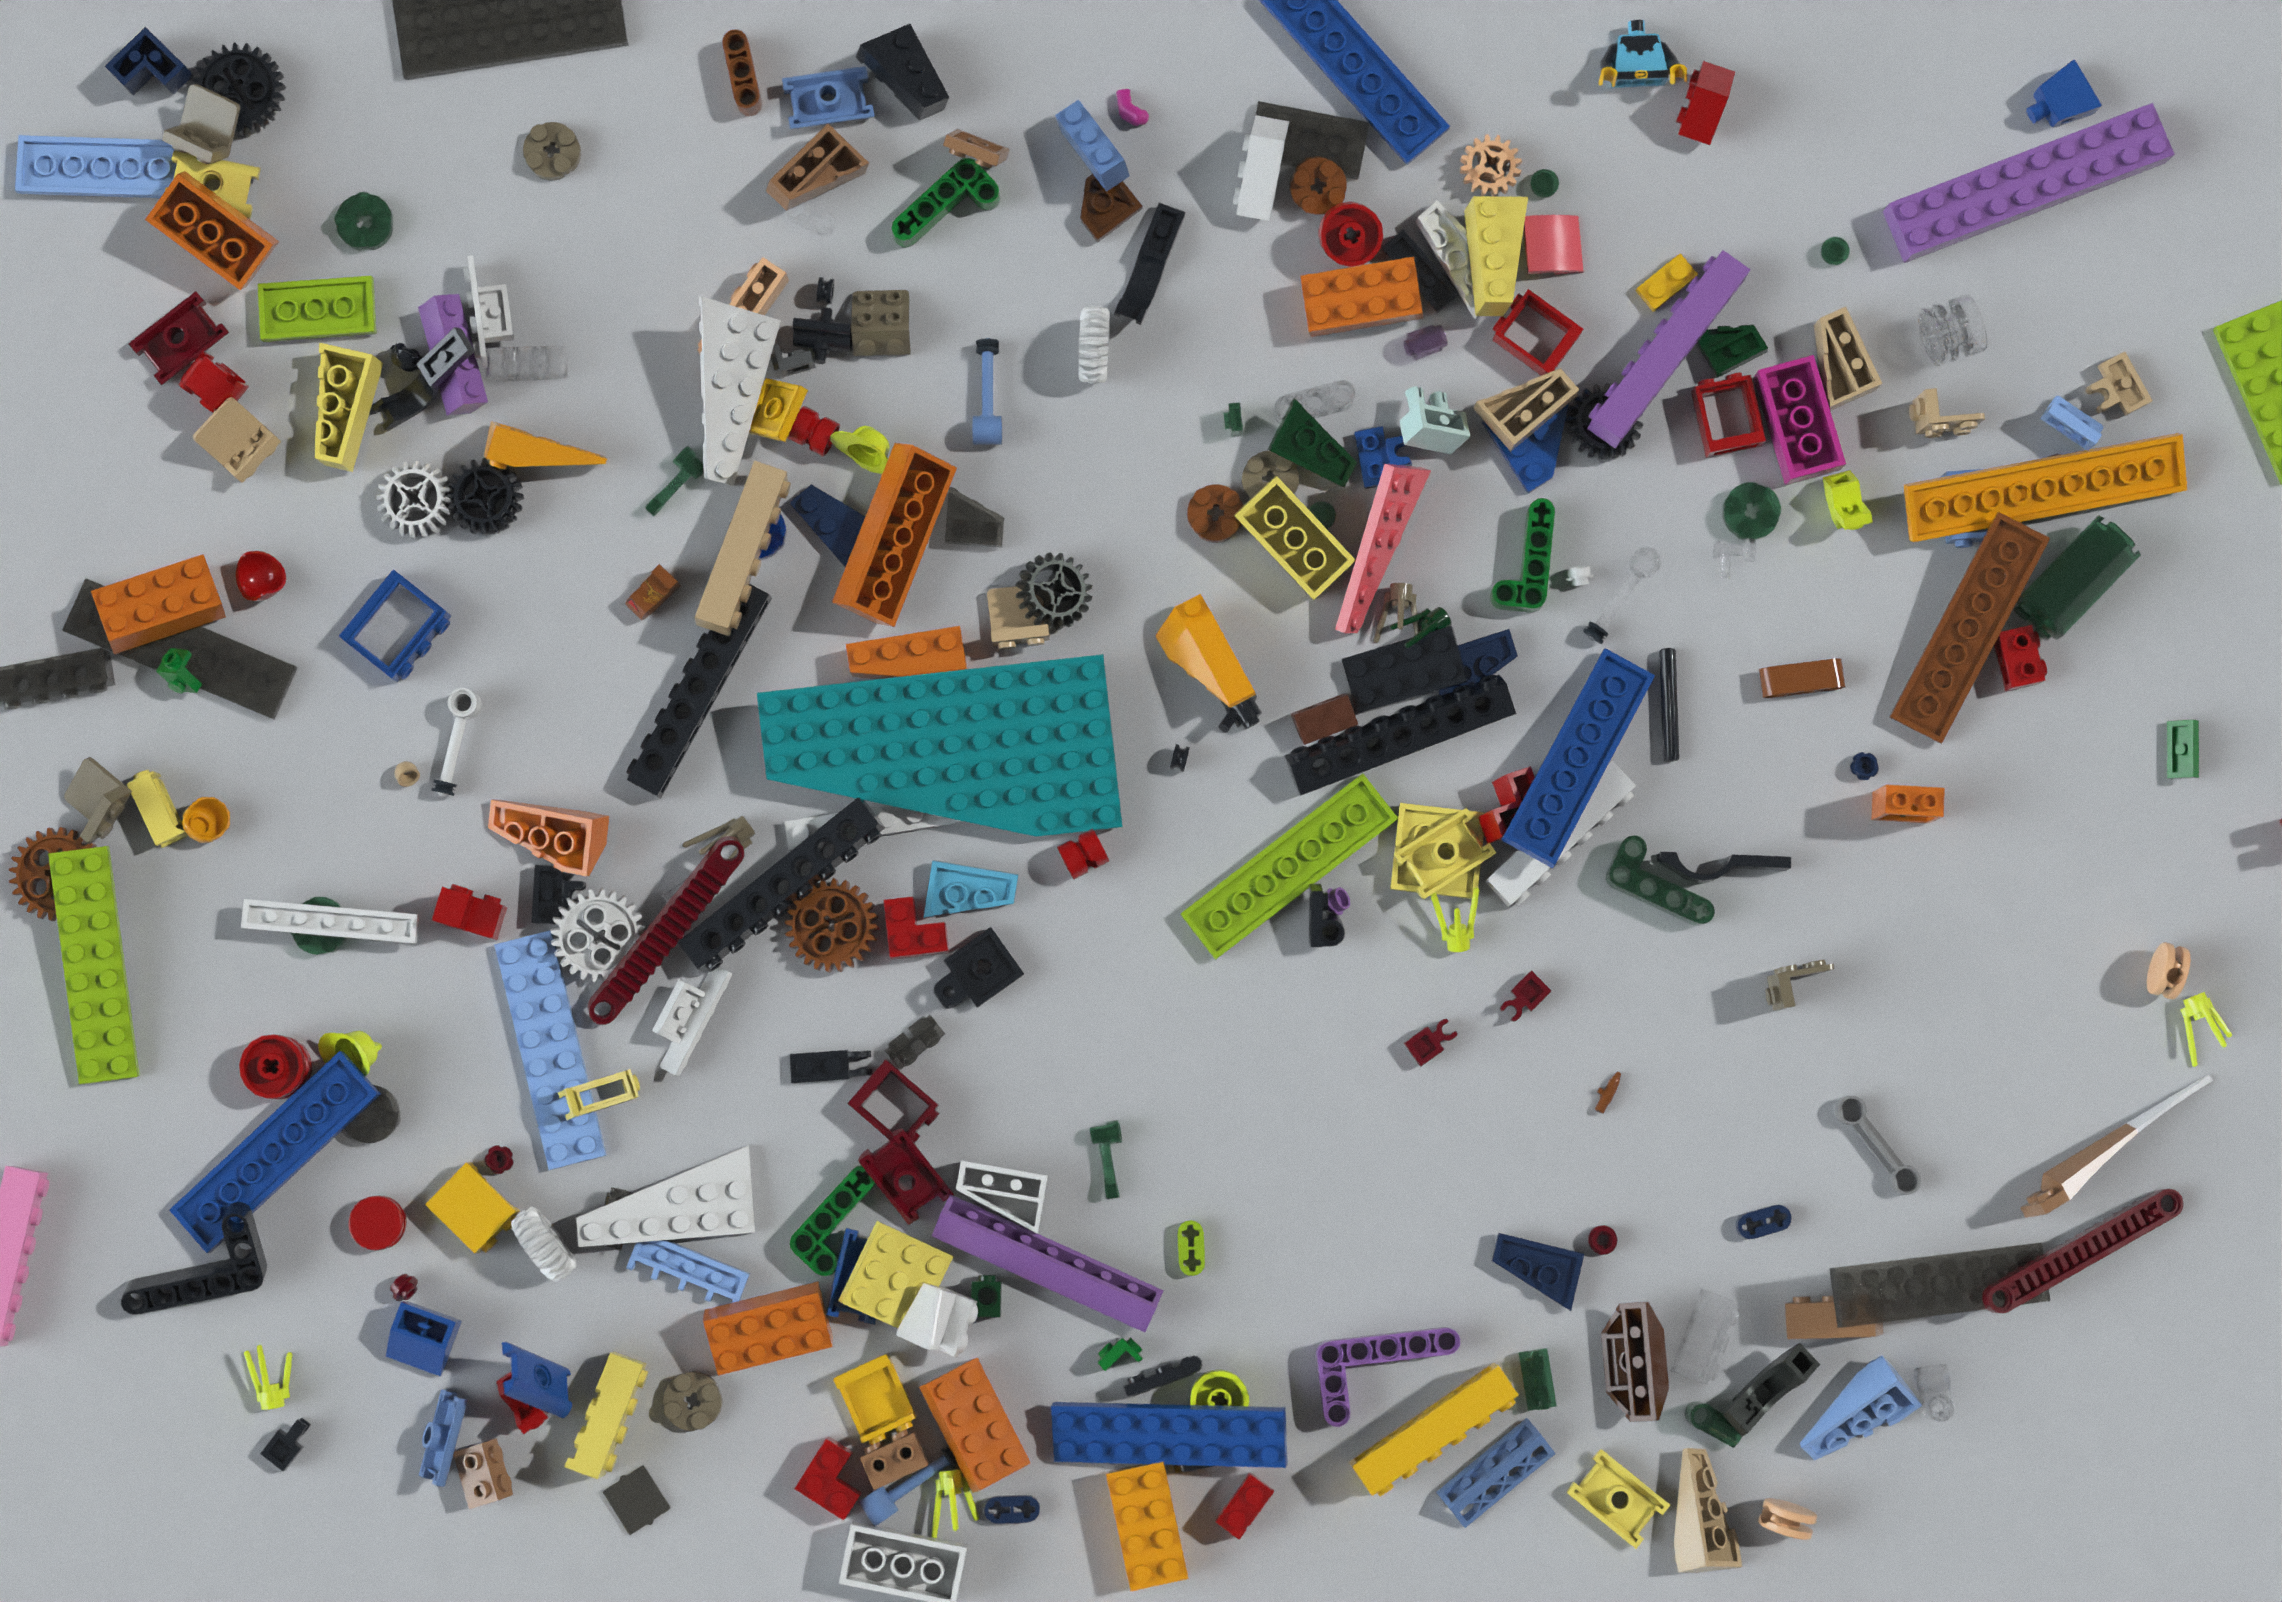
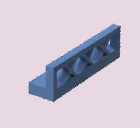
(1493, 1469)

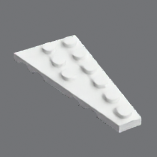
(732, 374)
(694, 1204)

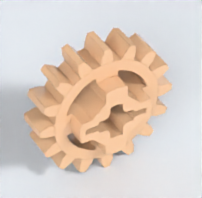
(1485, 155)

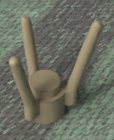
(1400, 597)
(737, 828)

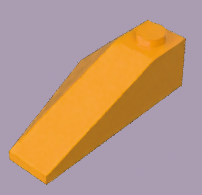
(520, 449)
(1199, 646)

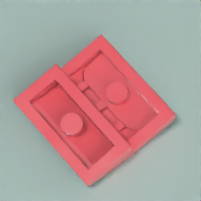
(1553, 244)

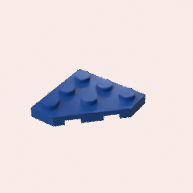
(1537, 455)

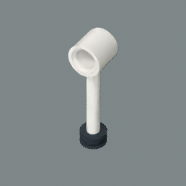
(444, 786)

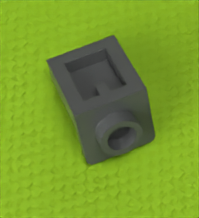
(796, 362)

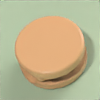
(2168, 970)
(1786, 1518)

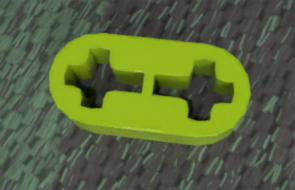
(1183, 1249)

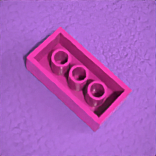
(1799, 420)

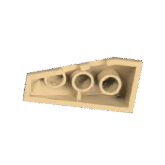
(1701, 1529)

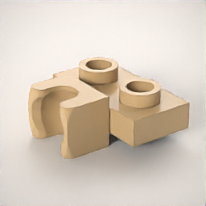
(2120, 386)

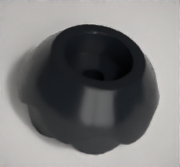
(404, 357)

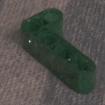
(1661, 887)

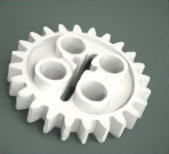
(582, 955)

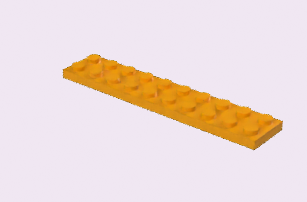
(2046, 486)

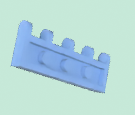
(690, 1267)

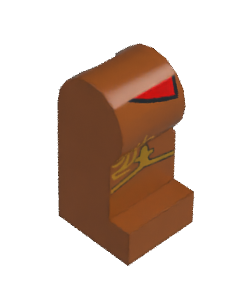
(652, 593)

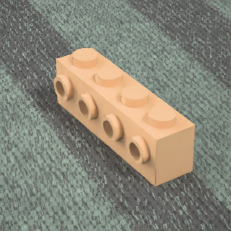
(760, 289)

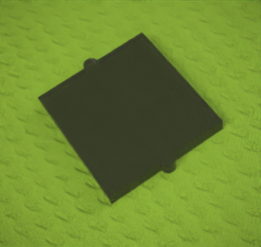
(636, 1499)

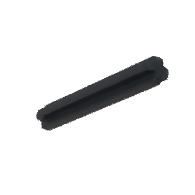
(1669, 704)

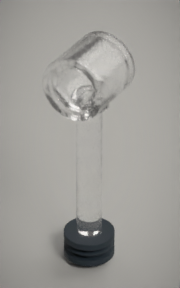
(1597, 630)

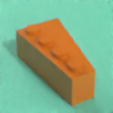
(908, 654)

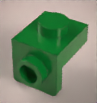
(174, 671)
(1111, 1352)

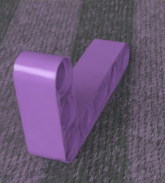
(1373, 1355)

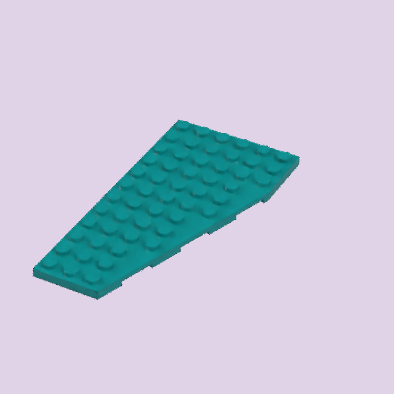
(975, 745)

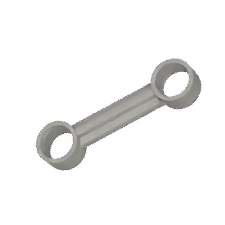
(1877, 1145)

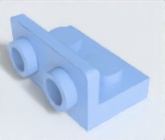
(2072, 422)

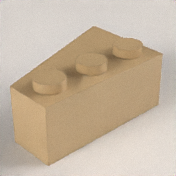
(1843, 360)
(1525, 408)

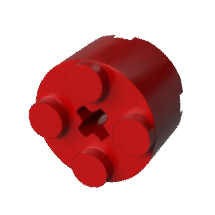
(212, 382)

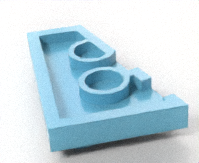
(965, 888)

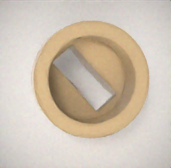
(406, 774)

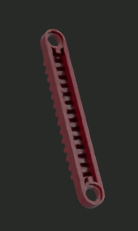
(666, 930)
(2082, 1250)

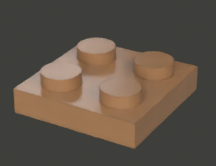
(985, 151)

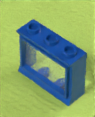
(396, 626)

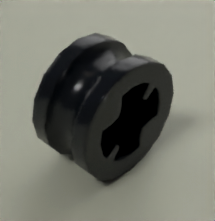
(825, 290)
(1179, 758)

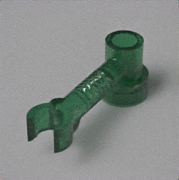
(689, 466)
(1105, 1136)

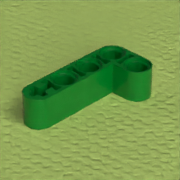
(942, 206)
(1530, 555)
(837, 1215)

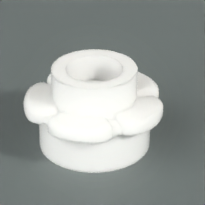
(1579, 575)

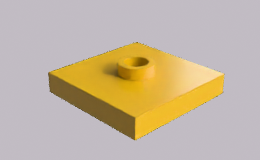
(777, 409)

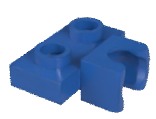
(1376, 451)

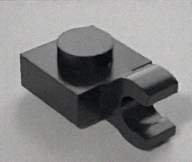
(284, 1446)

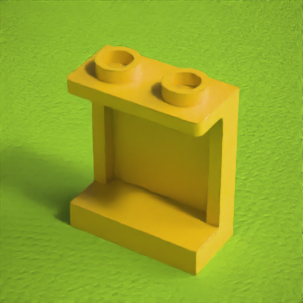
(472, 1209)
(876, 1399)

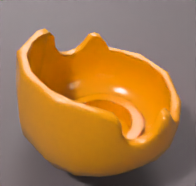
(206, 819)

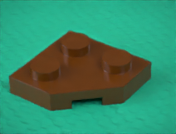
(1108, 210)

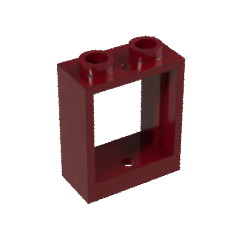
(874, 1083)

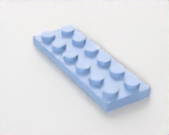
(93, 166)

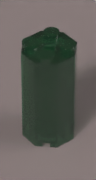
(2076, 578)

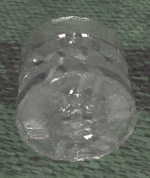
(1952, 330)

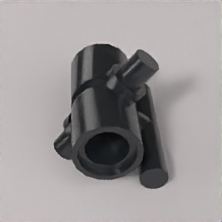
(822, 335)

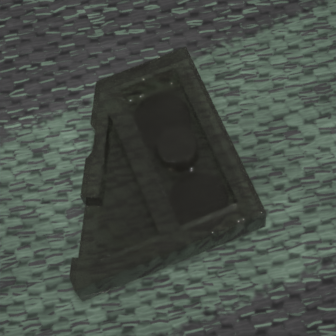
(971, 522)

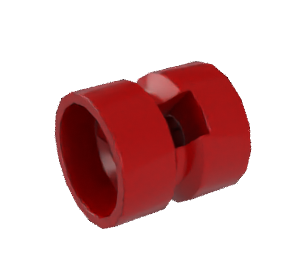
(814, 431)
(1082, 854)

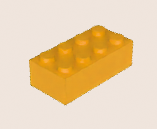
(1147, 1525)

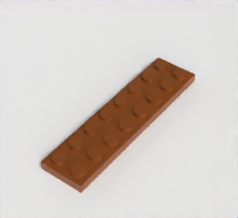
(1969, 627)

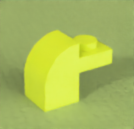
(1845, 501)

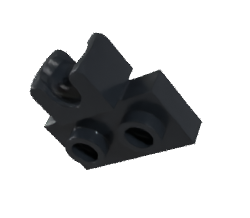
(550, 892)

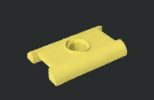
(233, 178)
(1433, 871)
(1597, 1491)

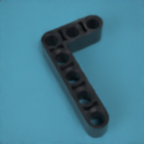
(205, 1274)

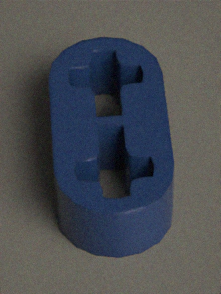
(1765, 1228)
(1013, 1516)

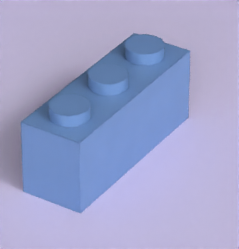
(1092, 145)

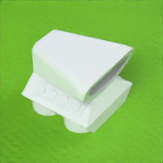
(939, 1320)

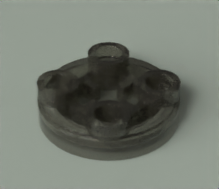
(377, 1120)

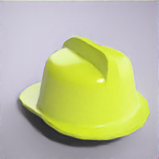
(864, 446)
(355, 1045)

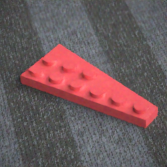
(1389, 515)

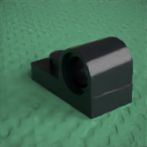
(1318, 919)

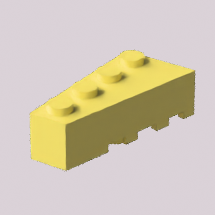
(1494, 249)
(343, 403)
(607, 1416)

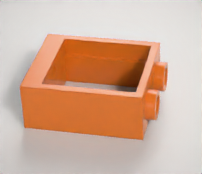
(1915, 802)

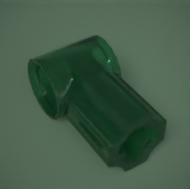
(1714, 1424)

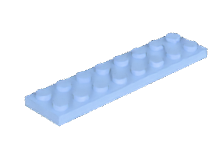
(549, 1047)

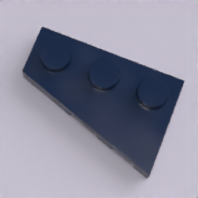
(1485, 656)

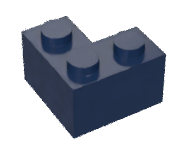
(145, 58)

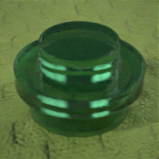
(1544, 183)
(1835, 251)
(1324, 513)

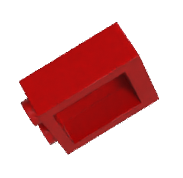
(1550, 313)
(1735, 443)

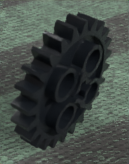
(259, 75)

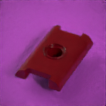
(199, 336)
(902, 1158)

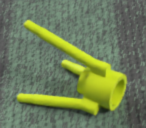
(1457, 935)
(2199, 1007)
(268, 1394)
(951, 1484)

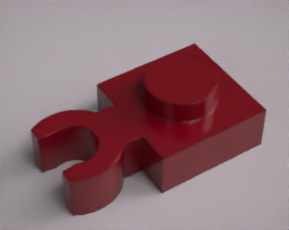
(1527, 993)
(1426, 1044)

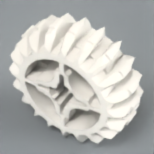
(1094, 344)
(422, 491)
(543, 1244)

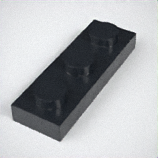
(1431, 281)

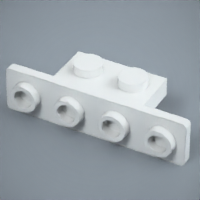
(492, 312)
(687, 1016)

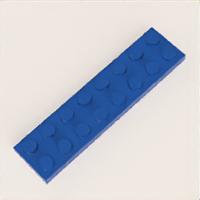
(1362, 73)
(1578, 758)
(276, 1149)
(1169, 1434)

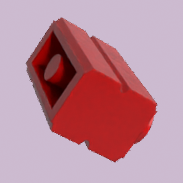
(1244, 1505)

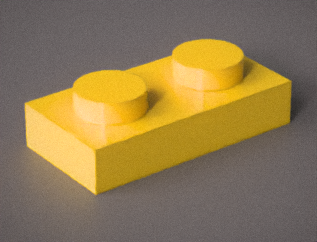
(1666, 282)

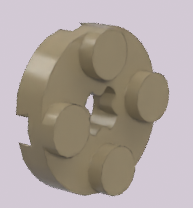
(542, 137)
(1266, 462)
(699, 1416)

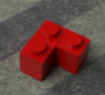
(1707, 98)
(1510, 793)
(465, 912)
(906, 937)
(822, 1482)

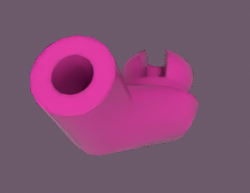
(1128, 111)

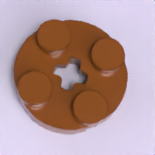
(1304, 177)
(1203, 524)

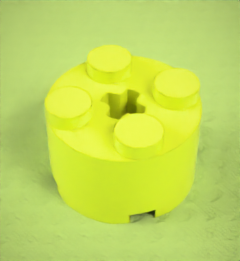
(1218, 1381)

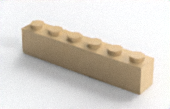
(741, 548)

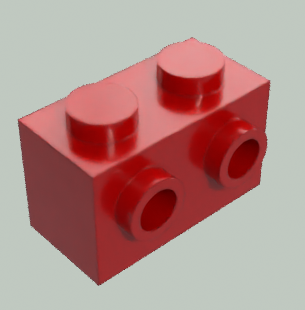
(2020, 658)

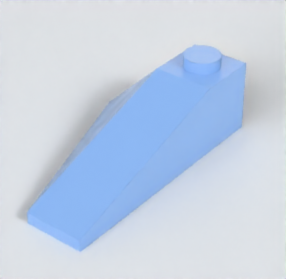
(1869, 1400)

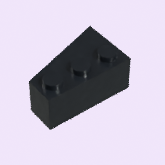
(906, 69)

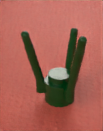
(1431, 622)

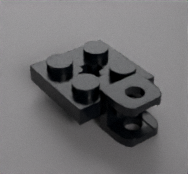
(964, 977)

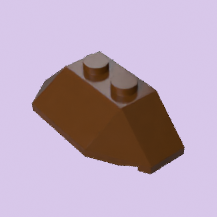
(1635, 1361)

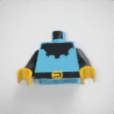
(1640, 60)

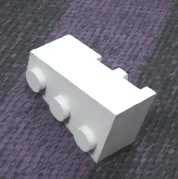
(1261, 168)
(1005, 1190)

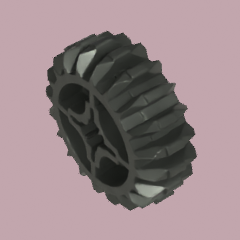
(1060, 569)

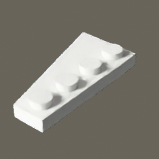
(1450, 246)

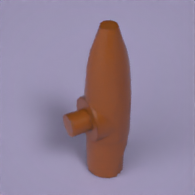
(1608, 1093)

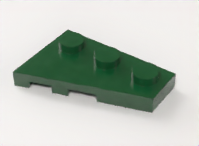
(1309, 445)

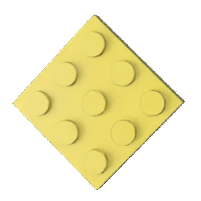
(1416, 821)
(892, 1273)

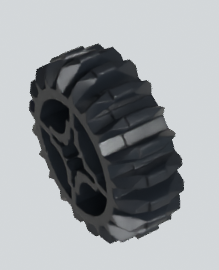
(1580, 428)
(497, 493)

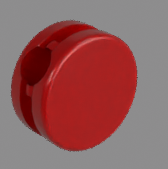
(377, 1222)

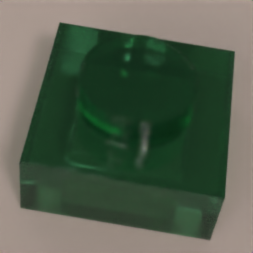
(1233, 419)

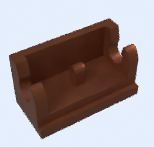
(1324, 718)

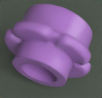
(1338, 900)

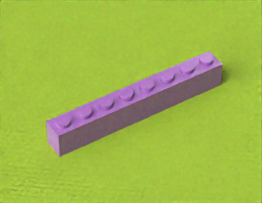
(1668, 349)
(1047, 1263)

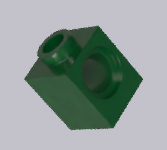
(994, 1308)

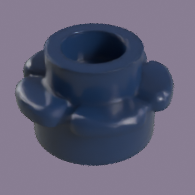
(1868, 759)

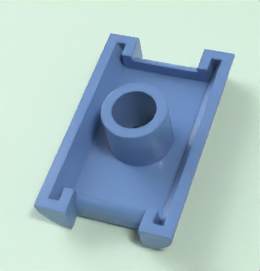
(813, 111)
(441, 1437)

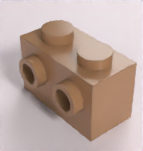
(895, 1462)
(483, 1473)

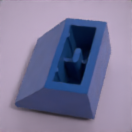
(422, 1337)

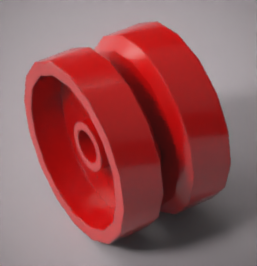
(1367, 234)
(258, 1063)

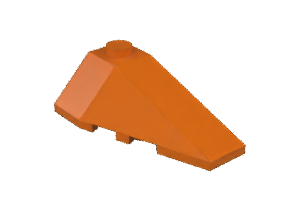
(560, 835)

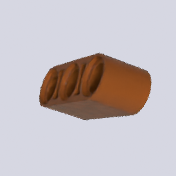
(735, 61)
(1802, 678)

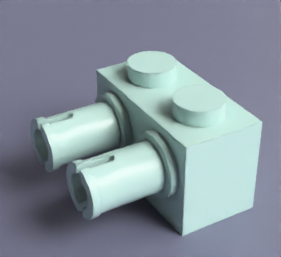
(1433, 425)

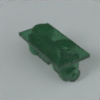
(1537, 1379)

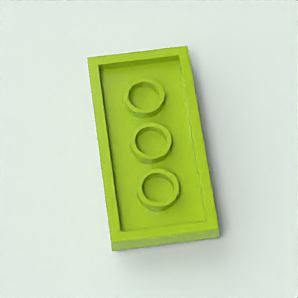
(316, 308)

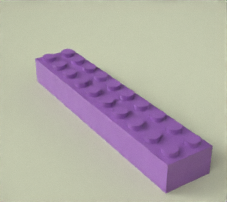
(2028, 182)

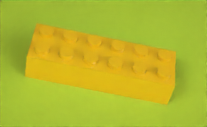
(1433, 1429)

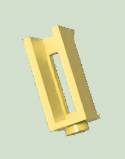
(156, 808)
(572, 1094)

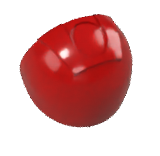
(259, 576)

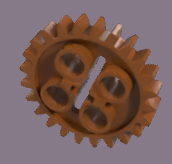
(30, 871)
(841, 949)

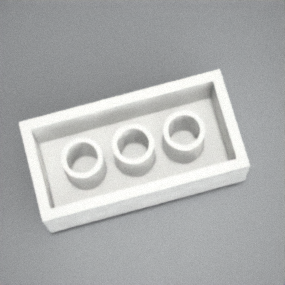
(903, 1563)

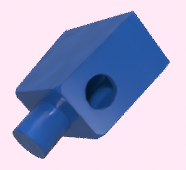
(2064, 97)

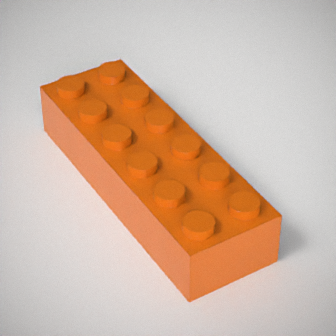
(894, 534)

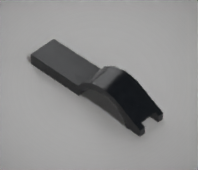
(1150, 263)
(434, 369)
(1672, 862)

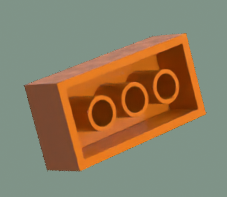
(212, 230)
(1362, 296)
(158, 604)
(768, 1328)
(975, 1425)

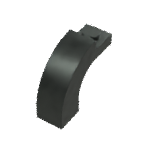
(1769, 1387)

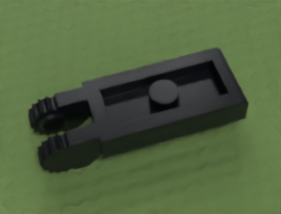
(826, 1066)
(1164, 1375)

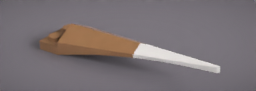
(2069, 1176)

